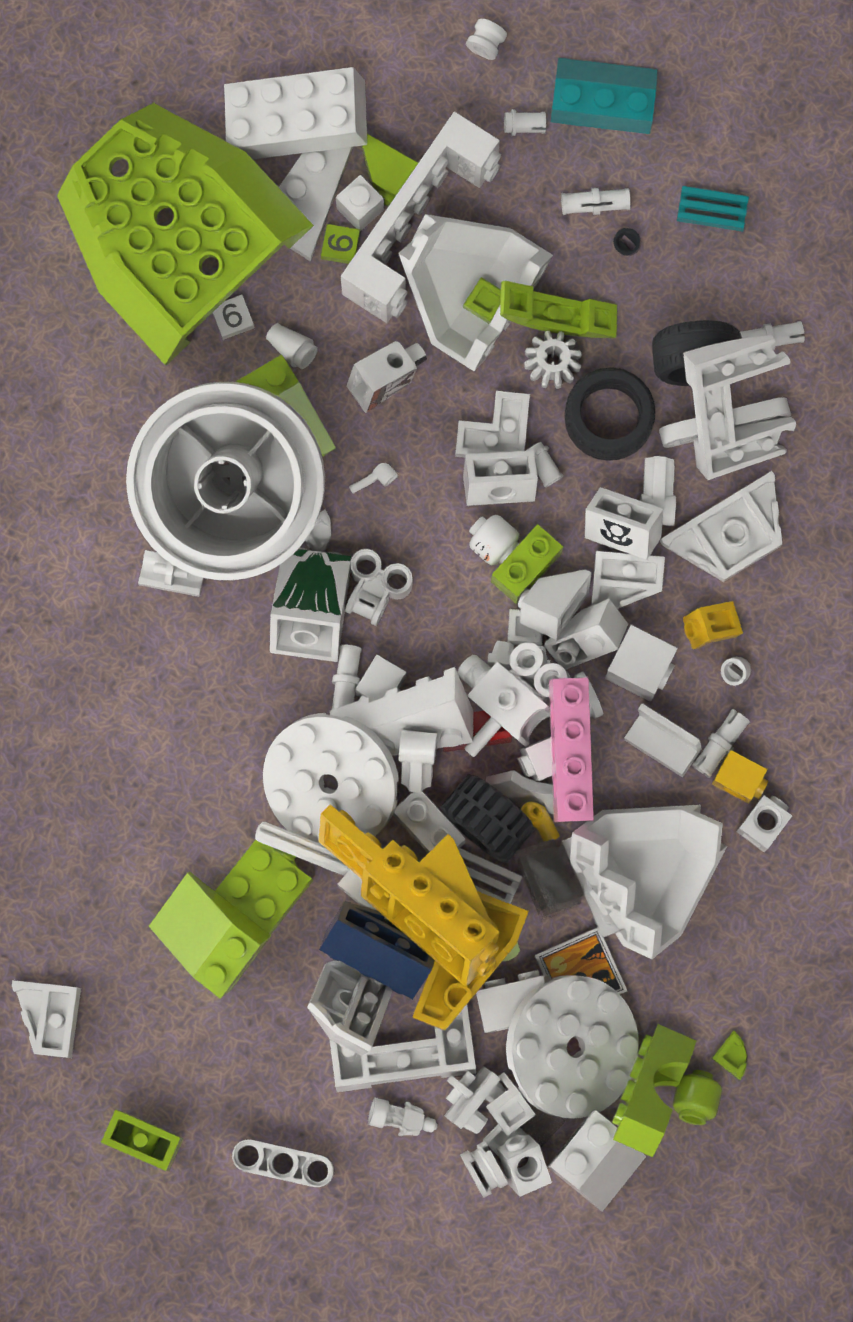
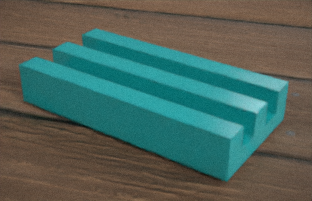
(703, 206)

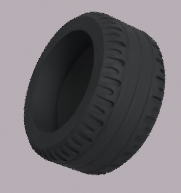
(682, 337)
(609, 379)

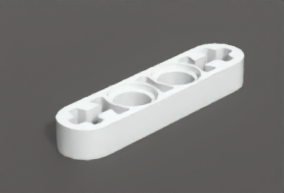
(686, 430)

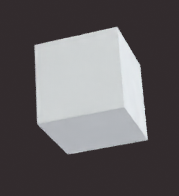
(642, 664)

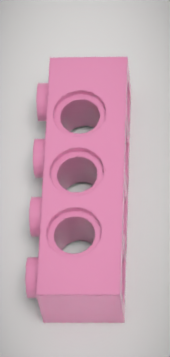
(571, 749)

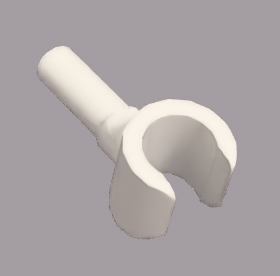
(382, 472)

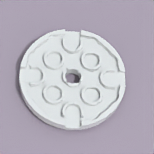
(334, 747)
(539, 1040)

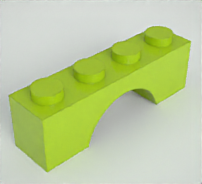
(645, 1115)

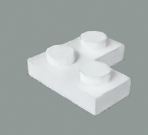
(505, 433)

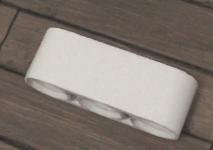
(265, 1163)

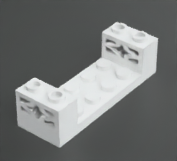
(460, 148)

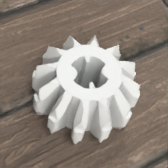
(538, 359)

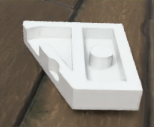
(626, 578)
(49, 1015)

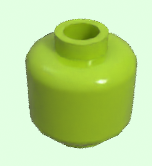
(697, 1097)

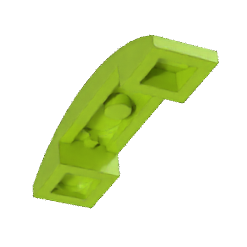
(557, 314)

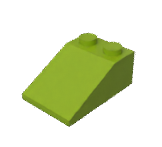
(281, 381)
(208, 935)

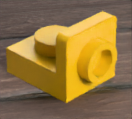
(712, 624)

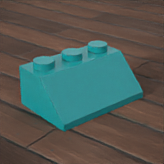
(604, 95)

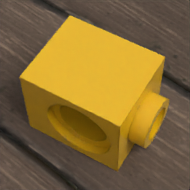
(741, 777)

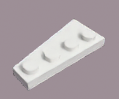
(312, 190)

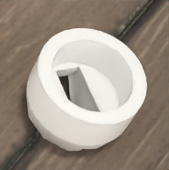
(733, 675)

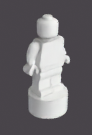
(408, 1119)

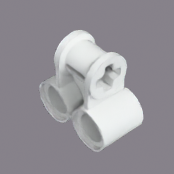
(372, 590)

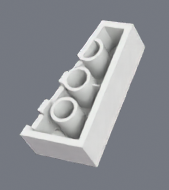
(428, 707)

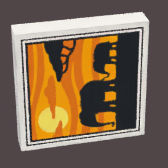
(582, 956)

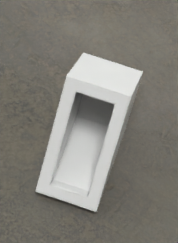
(554, 601)

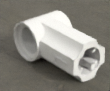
(659, 486)
(417, 756)

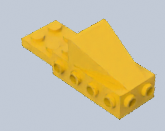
(424, 899)

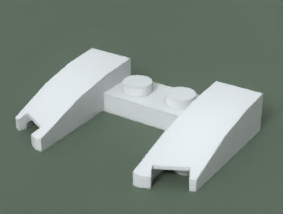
(710, 372)
(443, 1056)

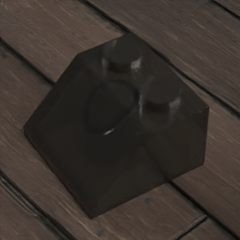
(548, 879)

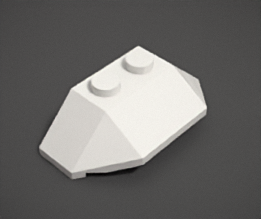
(349, 1006)

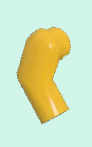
(541, 820)

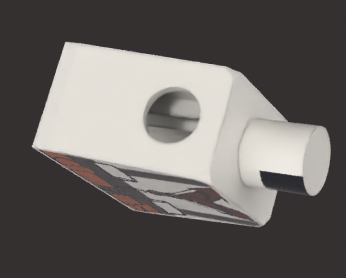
(384, 373)

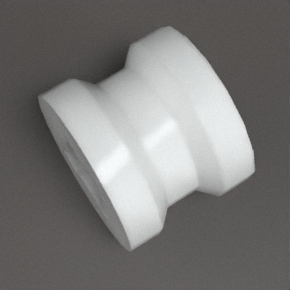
(486, 39)

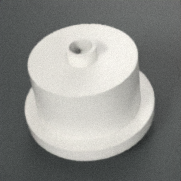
(191, 507)

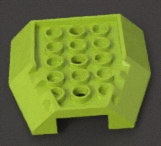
(220, 211)

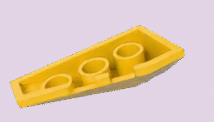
(443, 994)

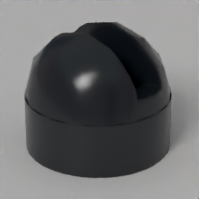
(622, 248)

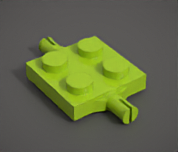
(264, 885)

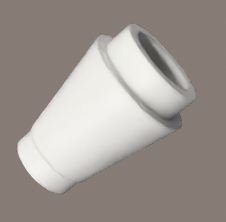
(294, 347)

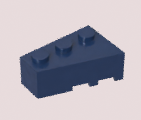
(376, 949)

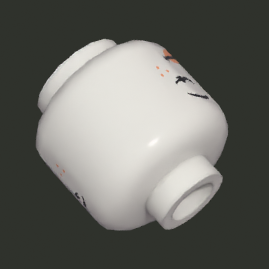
(493, 539)

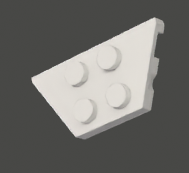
(731, 532)

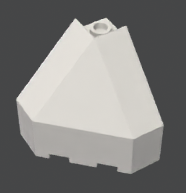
(446, 265)
(648, 869)

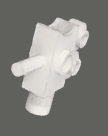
(507, 696)

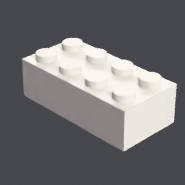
(297, 113)

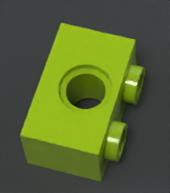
(526, 563)
(142, 1140)

